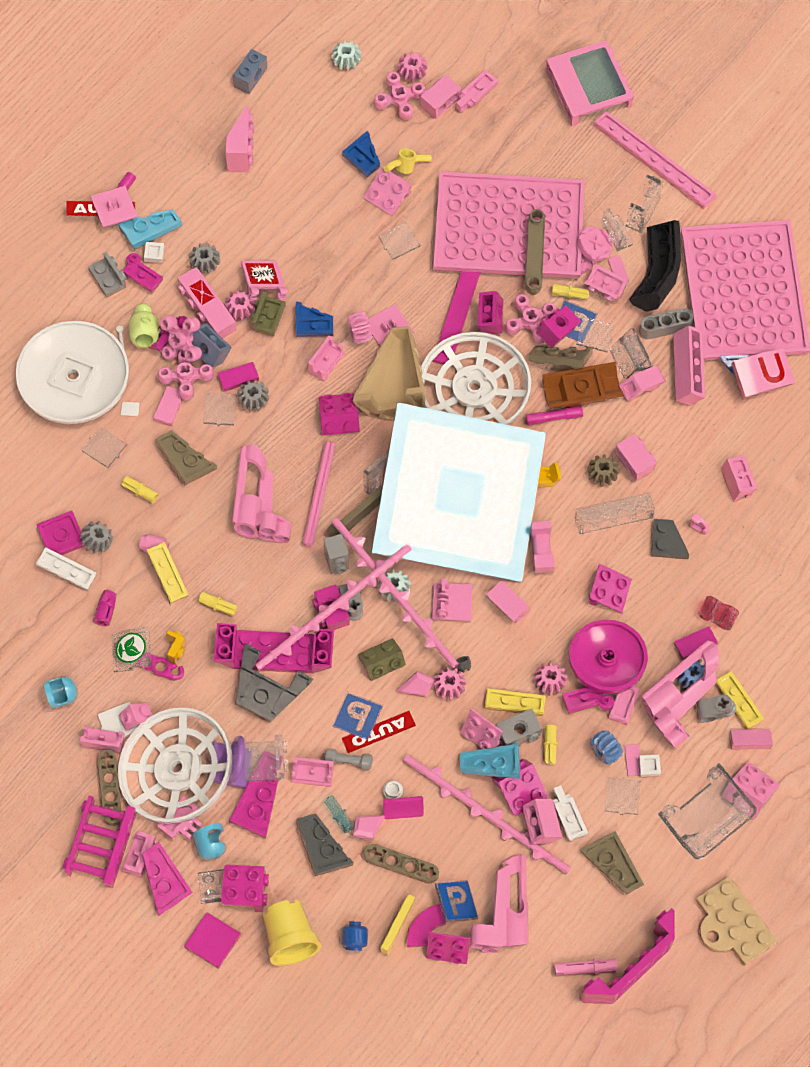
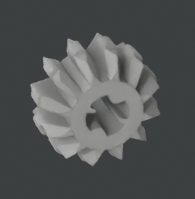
(210, 256)
(246, 393)
(96, 537)

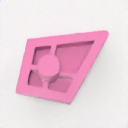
(417, 684)
(367, 826)

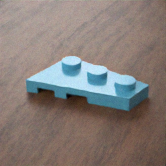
(149, 228)
(495, 761)

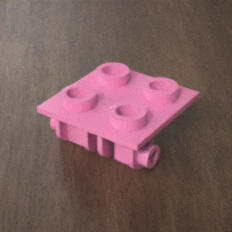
(387, 191)
(452, 601)
(481, 731)

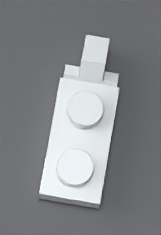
(569, 815)

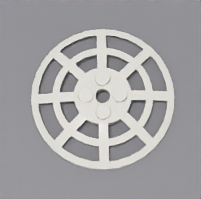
(477, 375)
(168, 759)

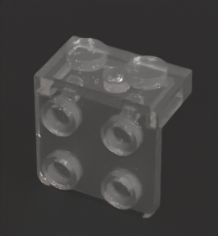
(265, 760)

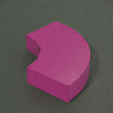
(423, 924)

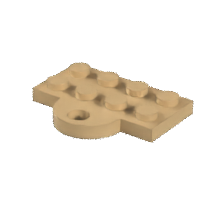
(733, 922)

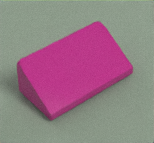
(403, 807)

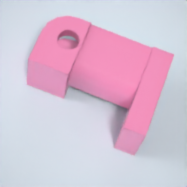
(540, 537)

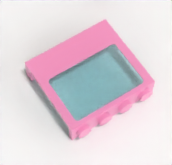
(588, 80)

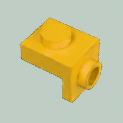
(549, 475)
(177, 649)

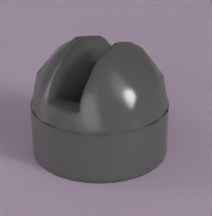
(464, 663)

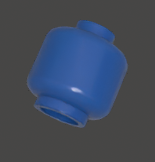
(354, 936)

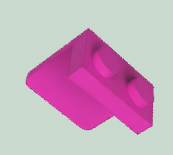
(338, 414)
(523, 790)
(245, 886)

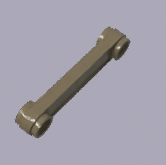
(535, 252)
(358, 513)

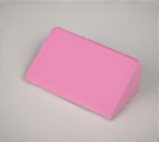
(751, 739)

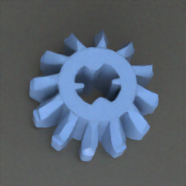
(686, 678)
(606, 747)

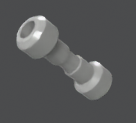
(364, 761)

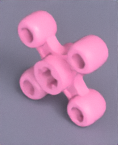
(399, 96)
(529, 312)
(181, 338)
(185, 375)

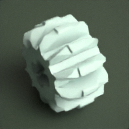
(346, 55)
(396, 578)

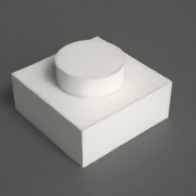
(154, 252)
(649, 765)

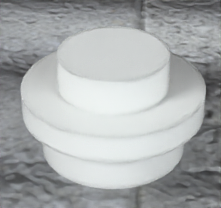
(392, 790)

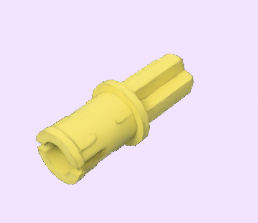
(569, 291)
(140, 489)
(217, 603)
(550, 744)

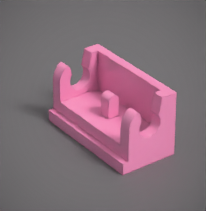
(325, 359)
(738, 478)
(508, 601)
(102, 739)
(312, 771)
(134, 862)

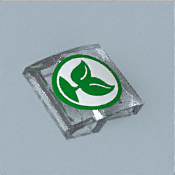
(131, 649)

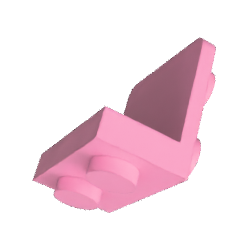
(756, 785)

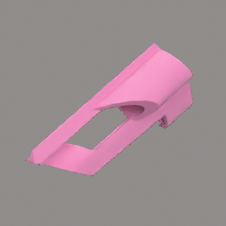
(254, 513)
(667, 705)
(508, 926)

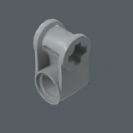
(354, 602)
(712, 708)

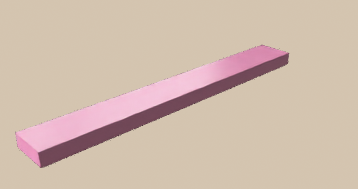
(655, 159)

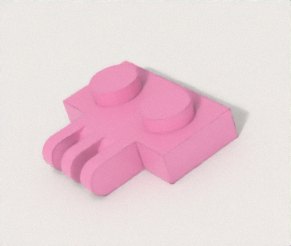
(174, 829)

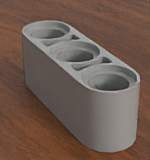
(659, 329)

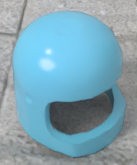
(60, 691)
(209, 845)

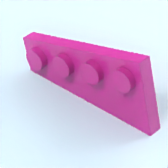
(255, 807)

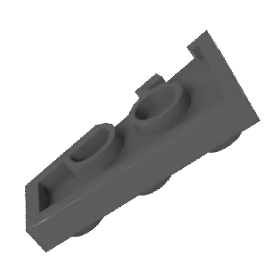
(321, 848)

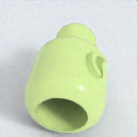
(143, 327)

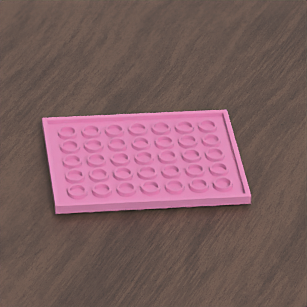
(487, 217)
(745, 288)

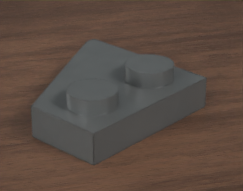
(667, 540)

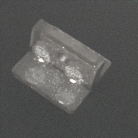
(630, 354)

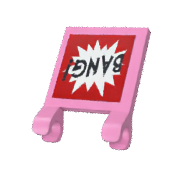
(263, 276)

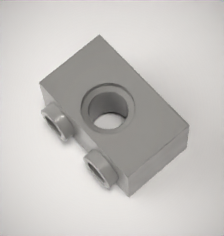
(336, 554)
(525, 721)

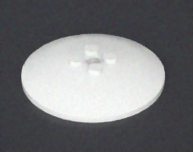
(69, 349)

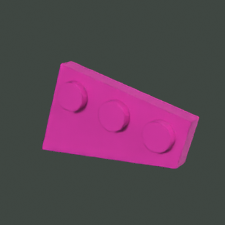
(164, 879)

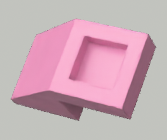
(643, 381)

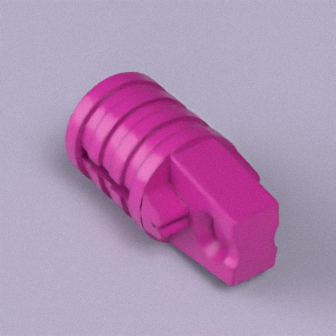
(105, 608)

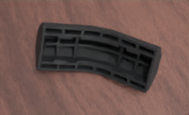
(663, 266)

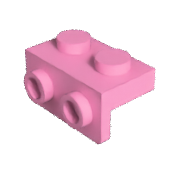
(606, 282)

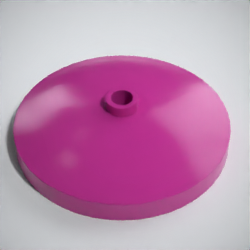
(608, 656)

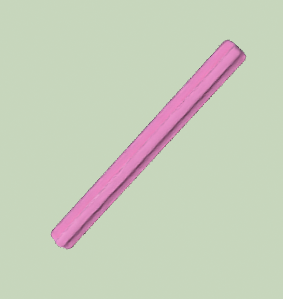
(318, 495)

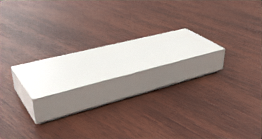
(66, 569)

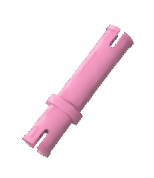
(582, 967)

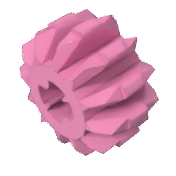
(412, 66)
(240, 305)
(359, 327)
(549, 684)
(448, 690)

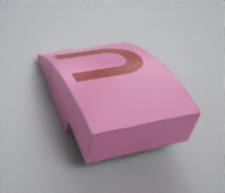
(763, 372)

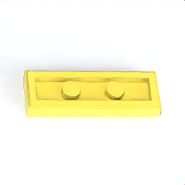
(167, 572)
(514, 701)
(745, 708)
(397, 924)

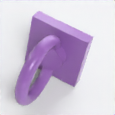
(237, 776)

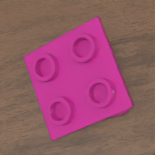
(610, 588)
(448, 948)

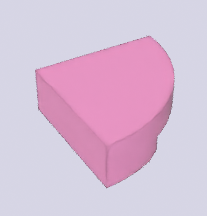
(699, 524)

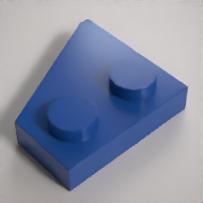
(362, 155)
(312, 322)

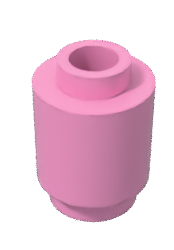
(149, 541)

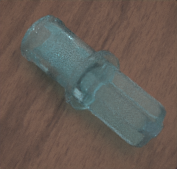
(339, 814)

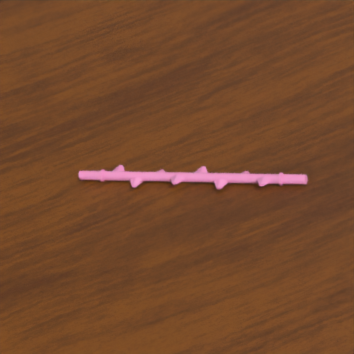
(401, 597)
(325, 611)
(477, 810)

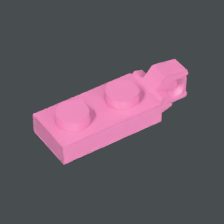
(476, 90)

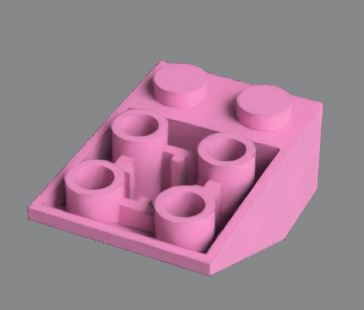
(240, 143)

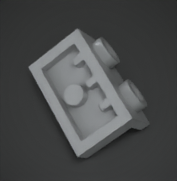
(108, 275)

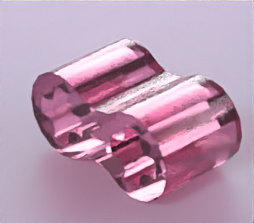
(718, 613)

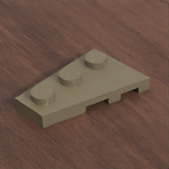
(568, 357)
(183, 459)
(614, 862)

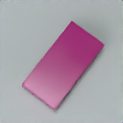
(236, 376)
(690, 643)

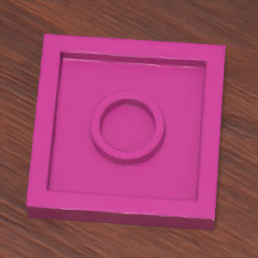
(61, 533)
(212, 940)

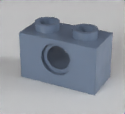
(250, 71)
(213, 347)

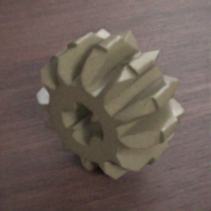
(596, 470)

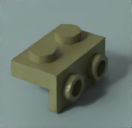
(267, 314)
(382, 659)

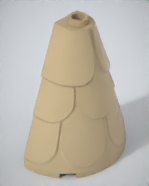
(392, 377)

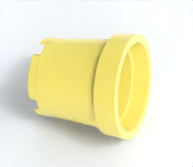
(289, 934)

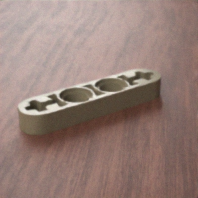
(109, 787)
(403, 859)

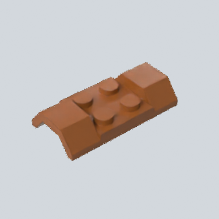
(581, 386)

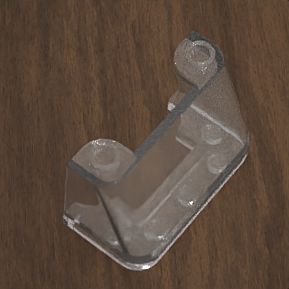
(710, 814)

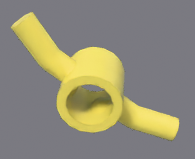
(406, 161)

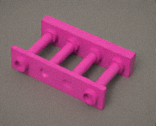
(114, 855)

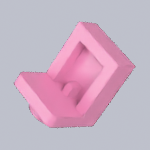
(135, 715)

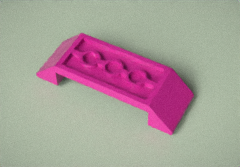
(309, 653)
(599, 993)

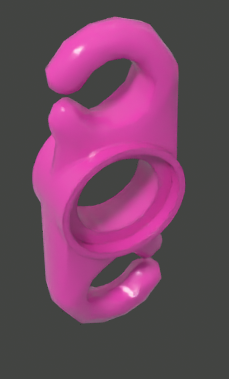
(167, 673)

